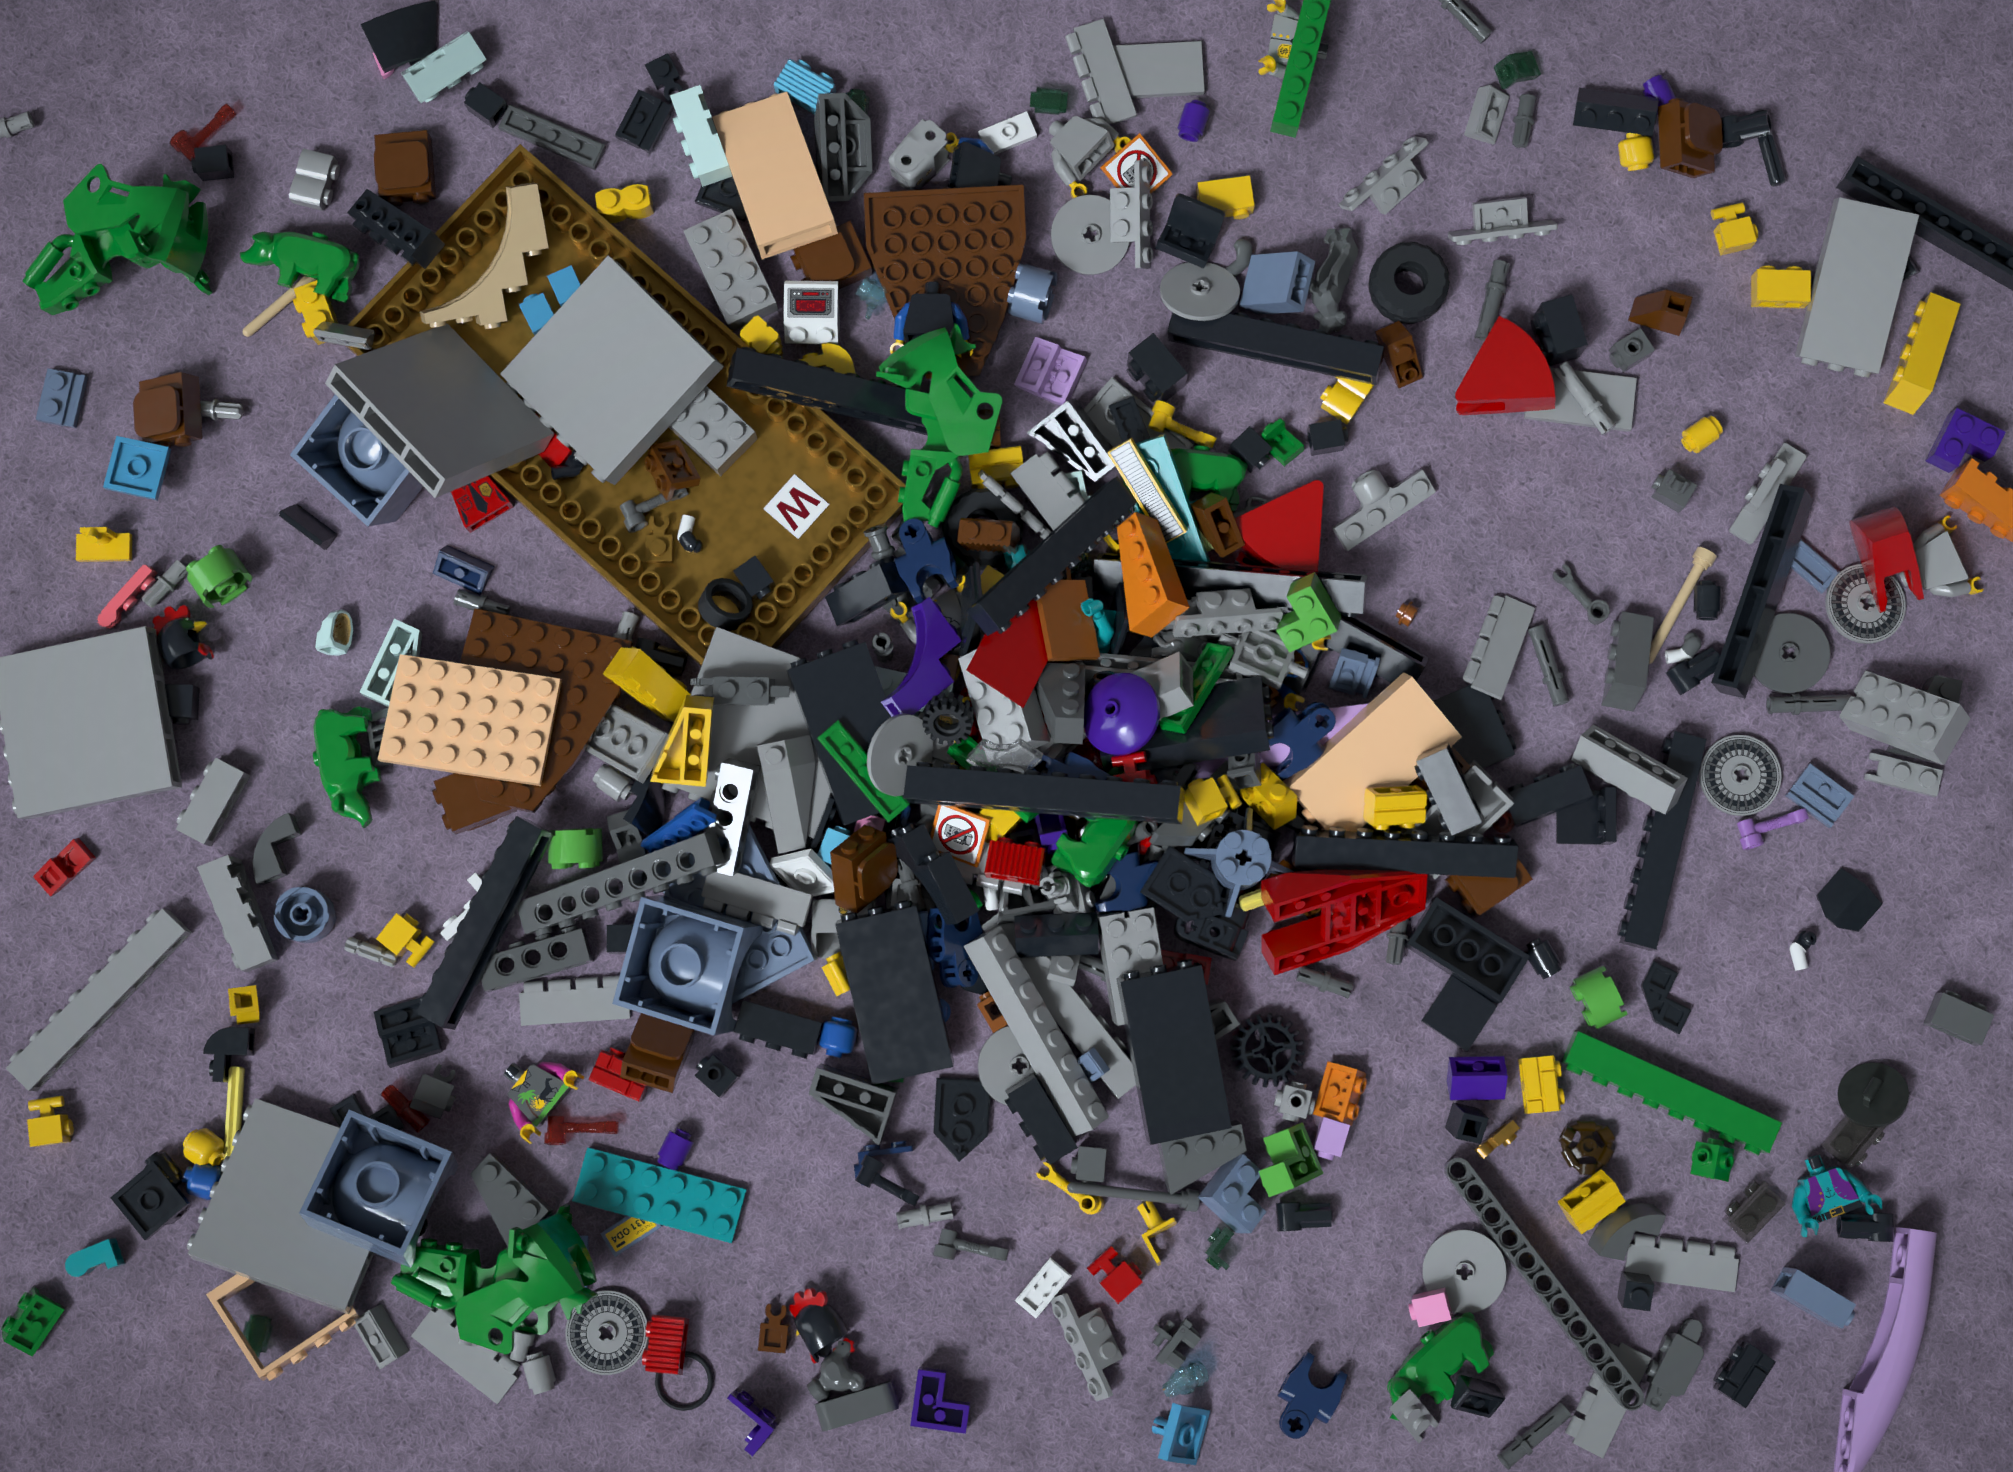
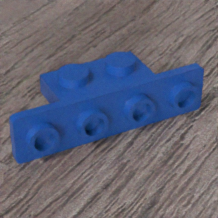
(682, 827)

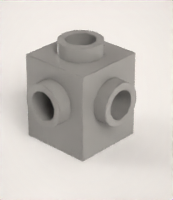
(1283, 1101)

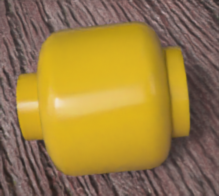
(1636, 152)
(204, 1147)

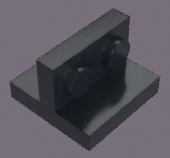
(150, 1200)

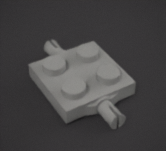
(1262, 655)

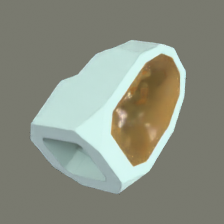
(335, 633)

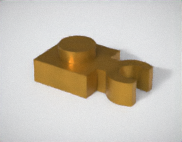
(659, 545)
(1503, 1135)

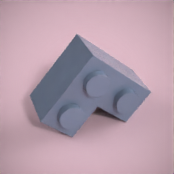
(1228, 1195)

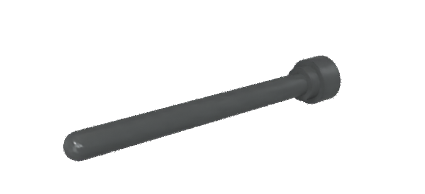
(1186, 1199)

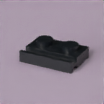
(644, 121)

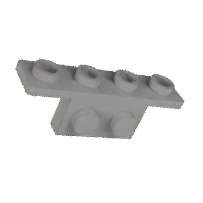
(1390, 181)
(1131, 214)
(1501, 219)
(1761, 497)
(1226, 613)
(1090, 1342)

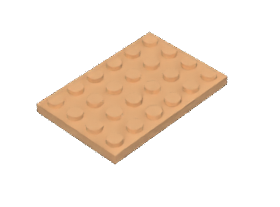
(470, 720)

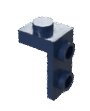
(874, 1150)

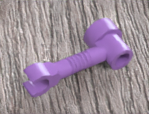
(1752, 832)

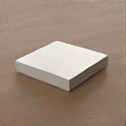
(804, 872)

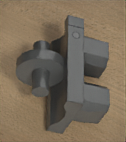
(1168, 1353)

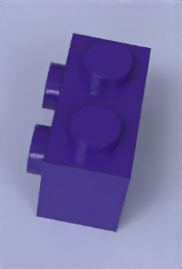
(1477, 1078)

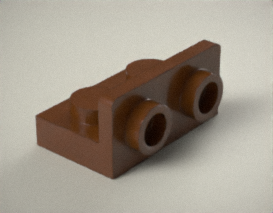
(671, 468)

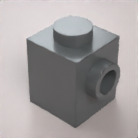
(1631, 350)
(1089, 1165)

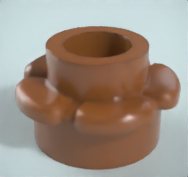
(1406, 613)

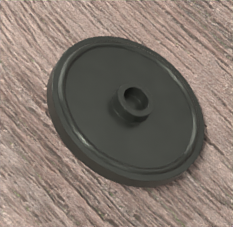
(1873, 1095)

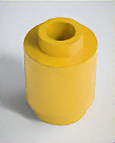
(1701, 434)

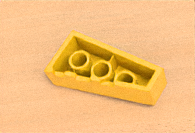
(1922, 353)

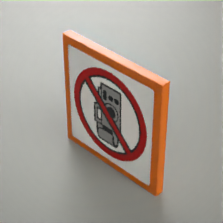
(1121, 165)
(960, 833)

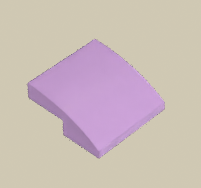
(1050, 371)

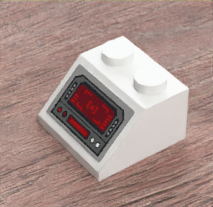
(811, 312)

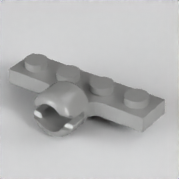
(1380, 504)

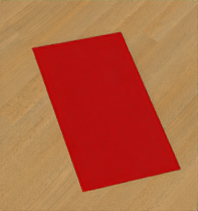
(1014, 658)

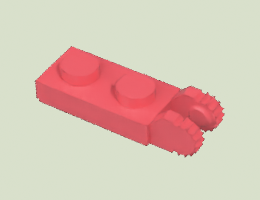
(125, 598)

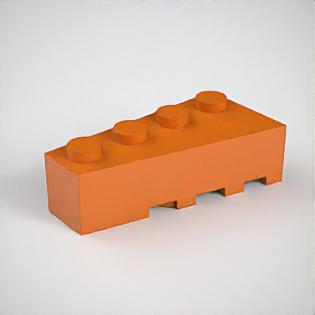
(1981, 498)
(1149, 576)

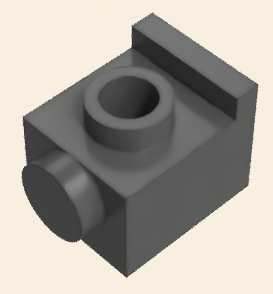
(1244, 765)

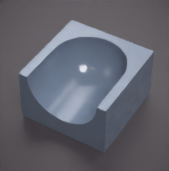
(356, 466)
(684, 964)
(377, 1187)

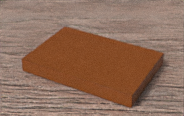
(1065, 627)

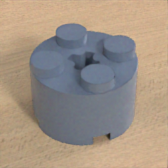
(1032, 294)
(289, 915)

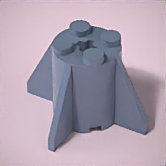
(1227, 868)

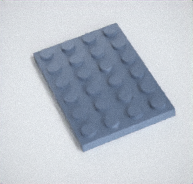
(772, 953)

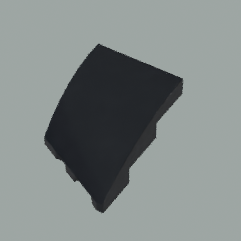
(403, 35)
(648, 807)

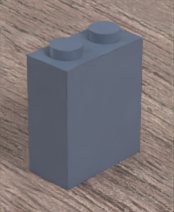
(1277, 283)
(1814, 1298)

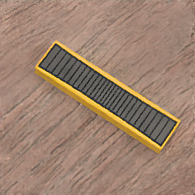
(1147, 488)

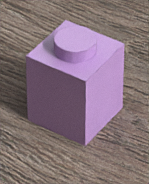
(1330, 1138)

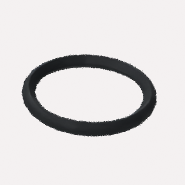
(696, 1404)

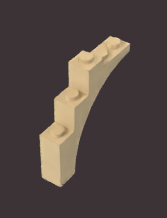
(507, 271)

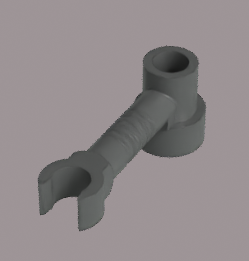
(634, 513)
(1590, 606)
(950, 1243)

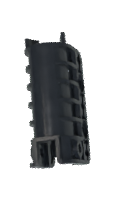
(1230, 931)

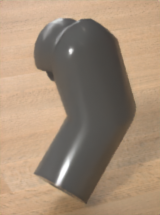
(1243, 255)

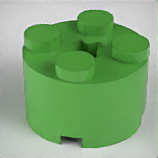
(218, 576)
(575, 846)
(1598, 997)

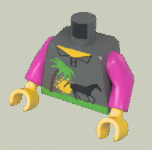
(537, 1093)

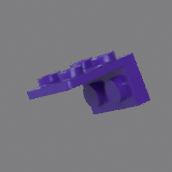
(763, 1417)

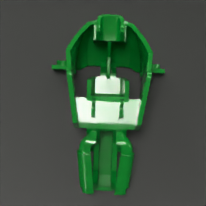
(107, 228)
(946, 414)
(537, 1269)

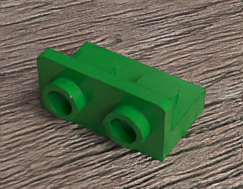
(31, 1321)

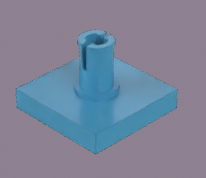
(137, 468)
(1182, 1433)

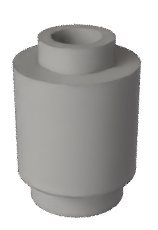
(613, 782)
(539, 1373)

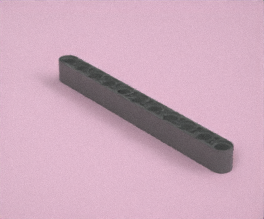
(1553, 1292)

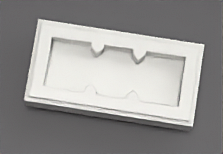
(1008, 133)
(1043, 1287)

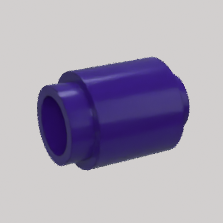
(1659, 88)
(1193, 121)
(675, 1149)

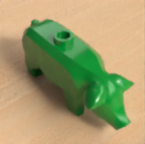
(309, 255)
(1211, 472)
(341, 761)
(1097, 851)
(1439, 1357)

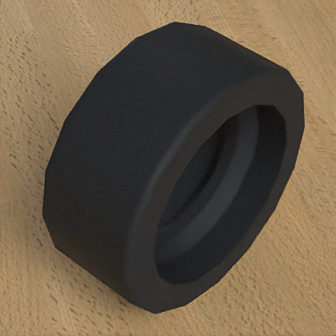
(731, 590)

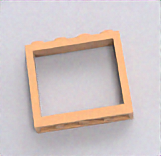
(295, 1355)

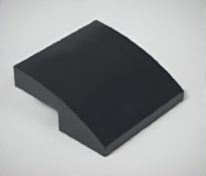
(406, 1034)

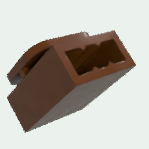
(1689, 137)
(404, 167)
(833, 258)
(169, 410)
(462, 804)
(862, 868)
(1485, 892)
(657, 1052)

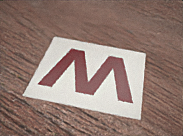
(796, 506)

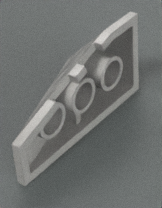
(788, 784)

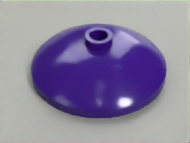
(1134, 714)

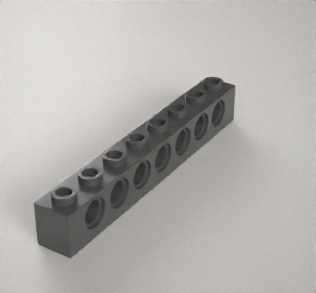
(534, 910)

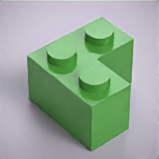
(1312, 615)
(1292, 1160)

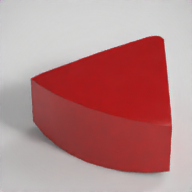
(1506, 375)
(1285, 529)
(1886, 550)

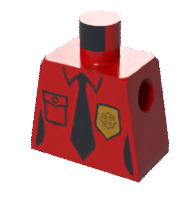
(480, 503)

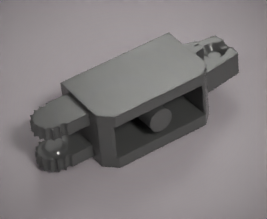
(743, 690)
(1674, 1365)

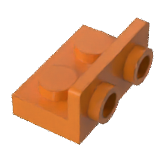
(1340, 1093)

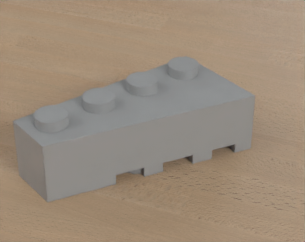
(238, 912)

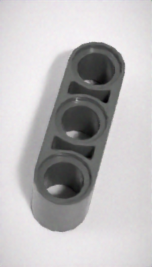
(856, 1406)

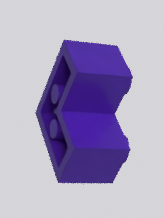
(1962, 435)
(931, 1409)

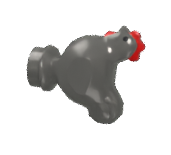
(837, 1373)

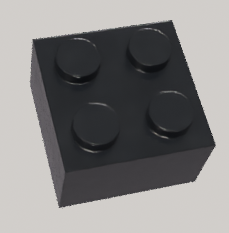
(1559, 330)
(1156, 369)

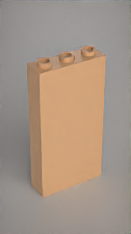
(774, 175)
(1371, 752)

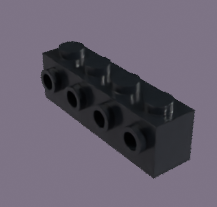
(396, 229)

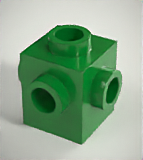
(1712, 1160)

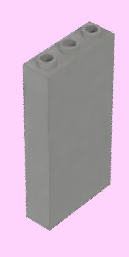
(1856, 287)

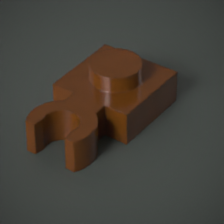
(773, 1335)

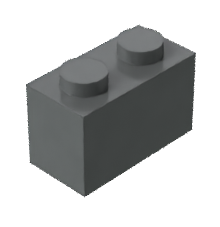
(1959, 1018)

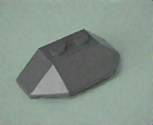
(841, 145)
(1189, 832)

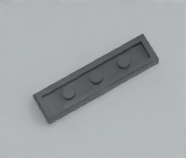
(552, 137)

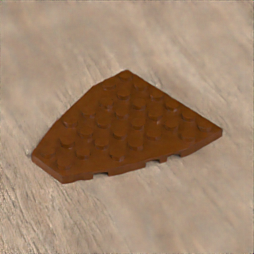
(956, 238)
(583, 700)

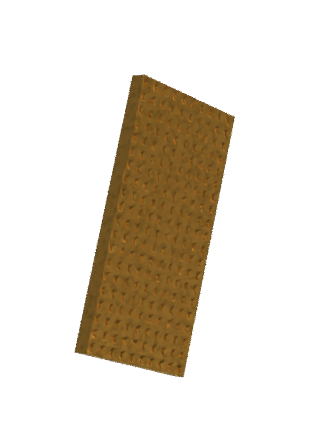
(725, 507)

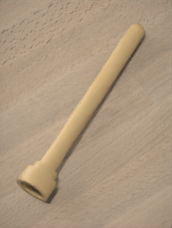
(274, 308)
(1702, 560)

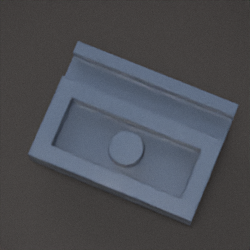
(61, 398)
(1353, 672)
(1819, 795)

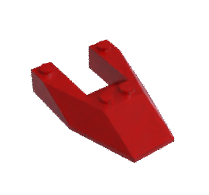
(1353, 911)

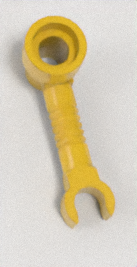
(1163, 419)
(1061, 1182)

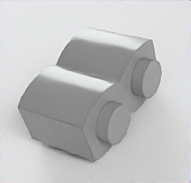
(314, 179)

